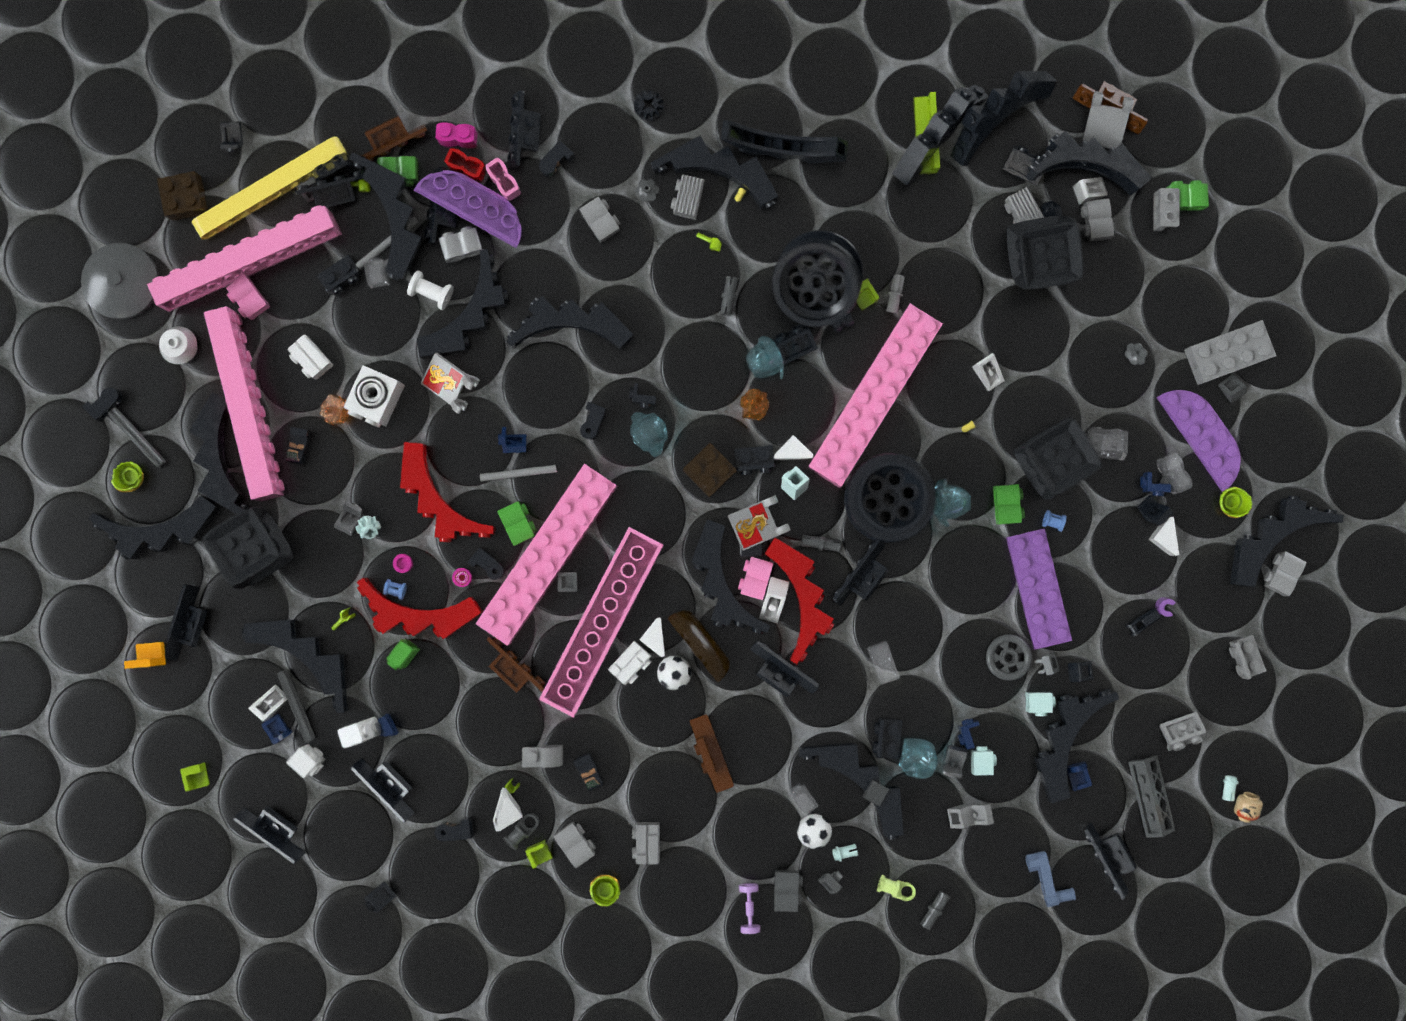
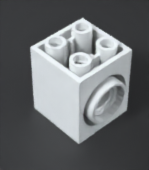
(361, 400)

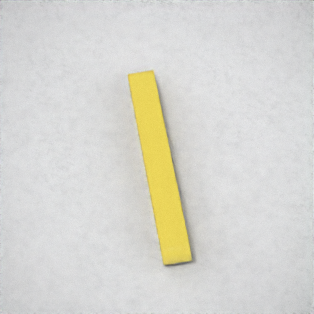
(265, 189)

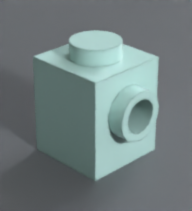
(794, 482)
(1040, 703)
(983, 761)

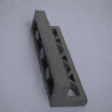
(1149, 798)

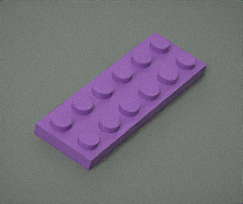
(1039, 589)

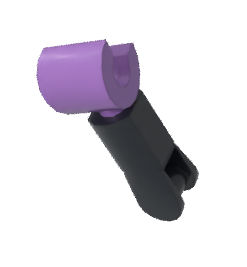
(1150, 616)

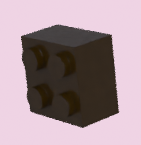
(182, 195)
(709, 470)

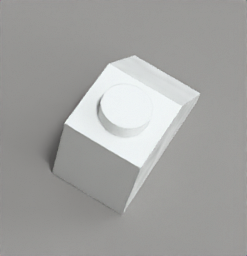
(774, 600)

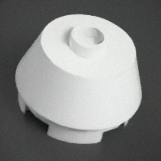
(178, 345)

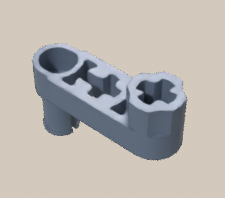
(1040, 862)

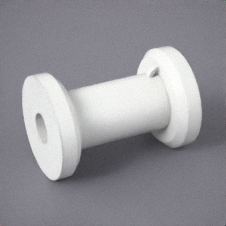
(430, 290)

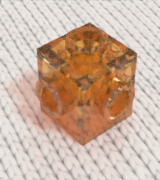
(754, 404)
(333, 410)

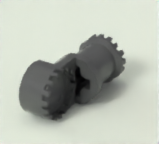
(521, 831)

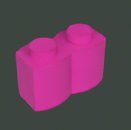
(451, 135)

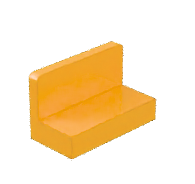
(148, 655)

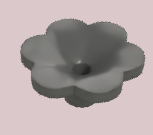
(649, 194)
(1136, 353)

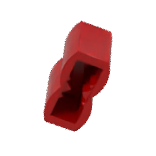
(470, 166)

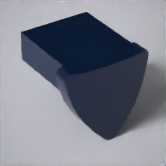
(387, 726)
(276, 729)
(1078, 776)

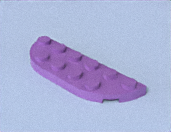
(473, 203)
(1204, 434)

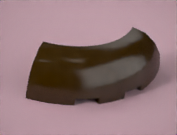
(701, 643)

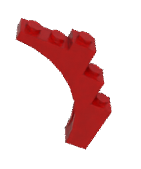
(416, 477)
(812, 620)
(415, 621)

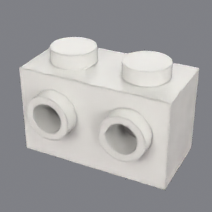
(307, 761)

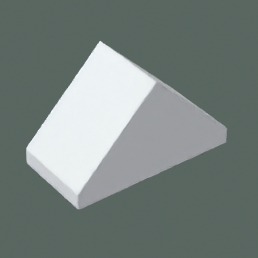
(1089, 190)
(989, 372)
(793, 450)
(1166, 537)
(654, 637)
(269, 703)
(506, 811)

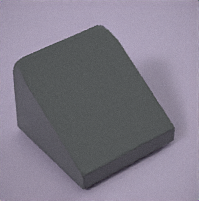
(1233, 388)
(875, 792)

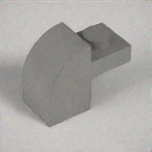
(543, 756)
(970, 814)

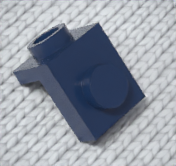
(512, 443)
(1156, 489)
(965, 736)

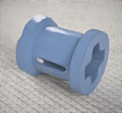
(1054, 520)
(394, 589)

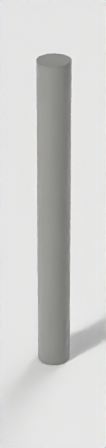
(382, 246)
(518, 473)

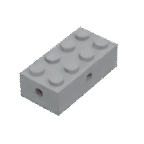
(1230, 352)

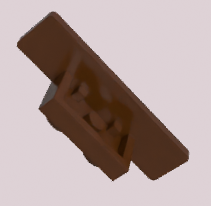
(1112, 97)
(389, 135)
(511, 670)
(709, 749)

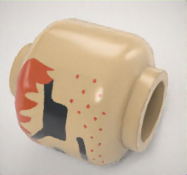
(1248, 807)

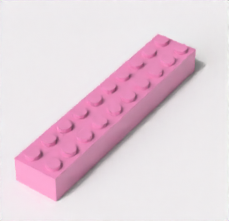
(244, 258)
(875, 395)
(244, 404)
(546, 555)
(601, 622)

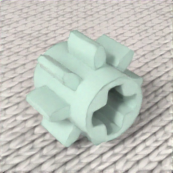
(368, 527)

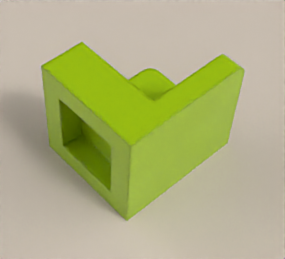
(867, 295)
(195, 777)
(538, 853)

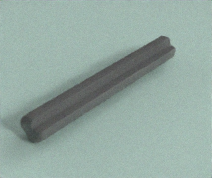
(136, 437)
(296, 706)

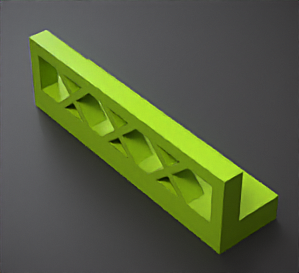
(924, 110)

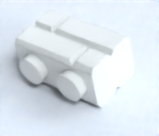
(310, 357)
(630, 662)
(359, 732)

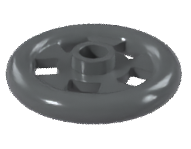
(992, 657)

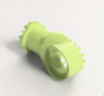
(894, 888)

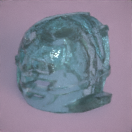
(765, 359)
(649, 432)
(954, 502)
(918, 758)

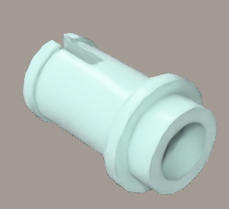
(1229, 788)
(843, 852)

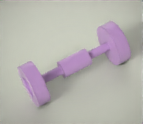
(749, 928)

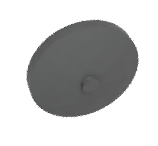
(117, 281)

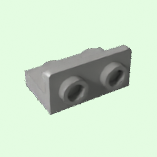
(1166, 208)
(1247, 657)
(1183, 731)

